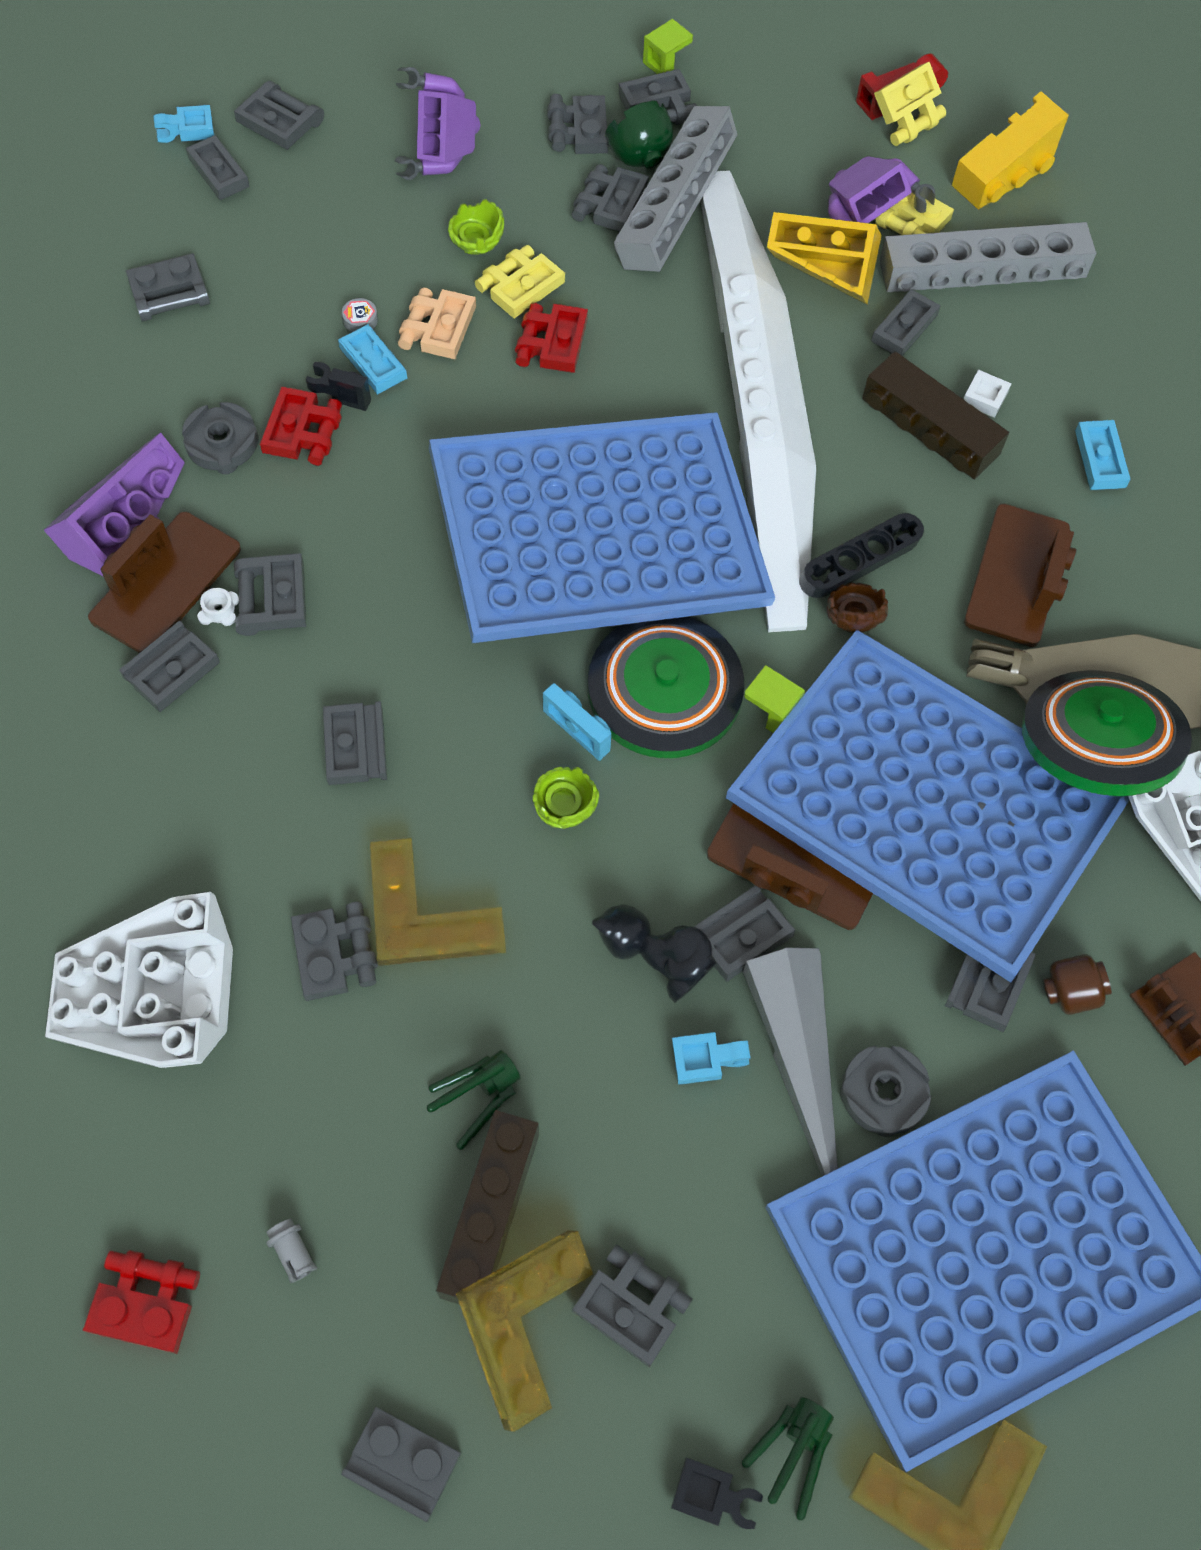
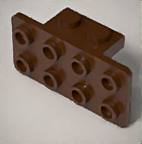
(1020, 575)
(160, 577)
(786, 869)

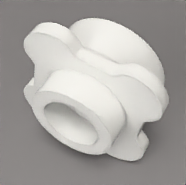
(218, 598)

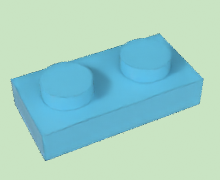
(1102, 455)
(568, 713)

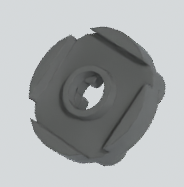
(226, 453)
(886, 1115)

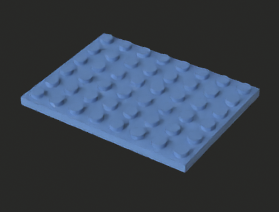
(597, 526)
(886, 787)
(989, 1258)

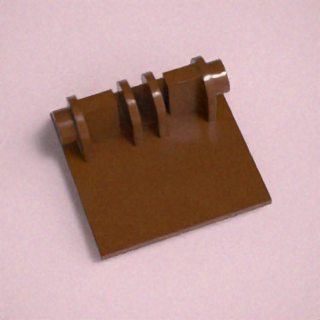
(1174, 1006)

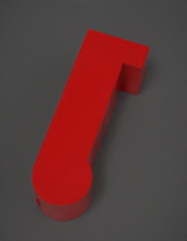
(871, 83)

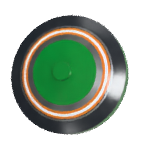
(666, 686)
(1106, 733)

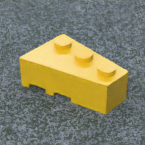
(1013, 155)
(828, 250)

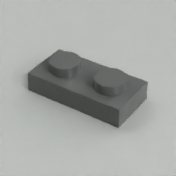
(217, 167)
(905, 323)

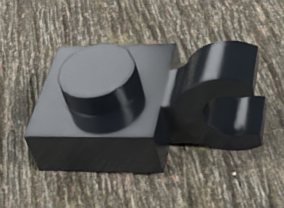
(344, 386)

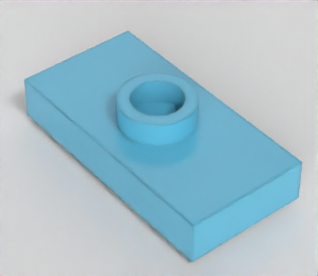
(372, 359)

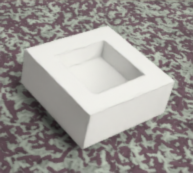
(987, 393)

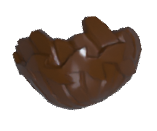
(857, 607)

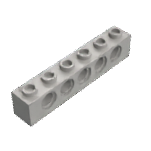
(676, 188)
(987, 257)

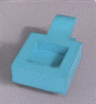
(190, 122)
(701, 1059)

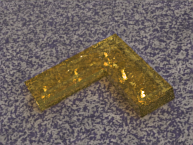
(414, 938)
(493, 1319)
(984, 1510)

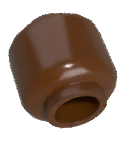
(1077, 984)

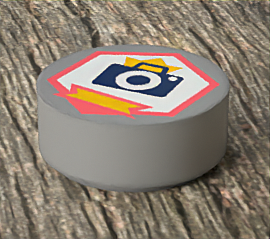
(359, 313)

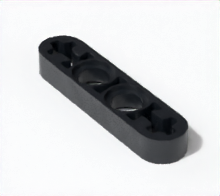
(859, 551)

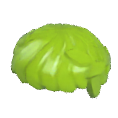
(477, 227)
(565, 797)

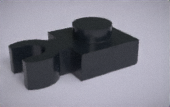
(706, 1494)

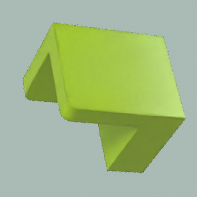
(663, 44)
(773, 695)

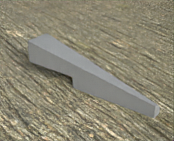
(792, 1007)

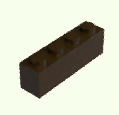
(934, 415)
(489, 1204)

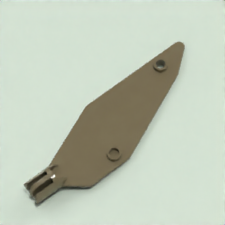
(1163, 664)

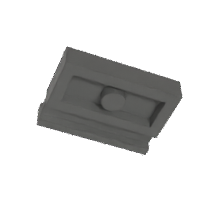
(169, 666)
(354, 743)
(744, 931)
(986, 994)
(401, 1464)

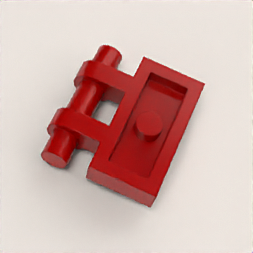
(562, 339)
(290, 424)
(137, 1316)

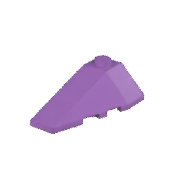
(117, 504)

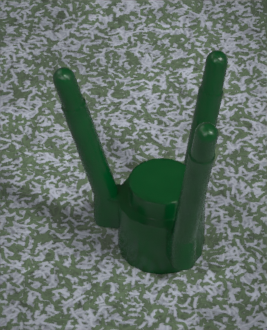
(492, 1075)
(807, 1427)

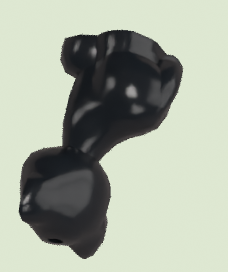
(678, 954)

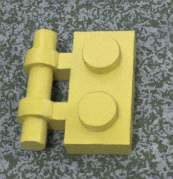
(906, 94)
(907, 221)
(528, 283)

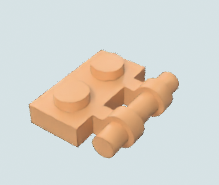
(447, 324)

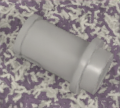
(291, 1250)

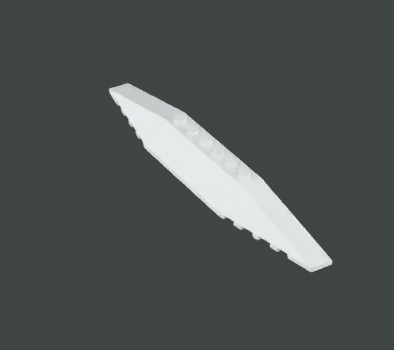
(767, 397)

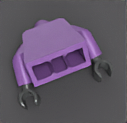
(444, 124)
(873, 188)

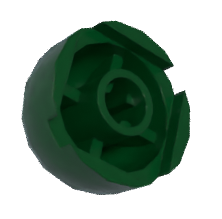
(642, 135)

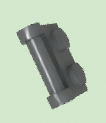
(275, 122)
(167, 286)
(282, 593)

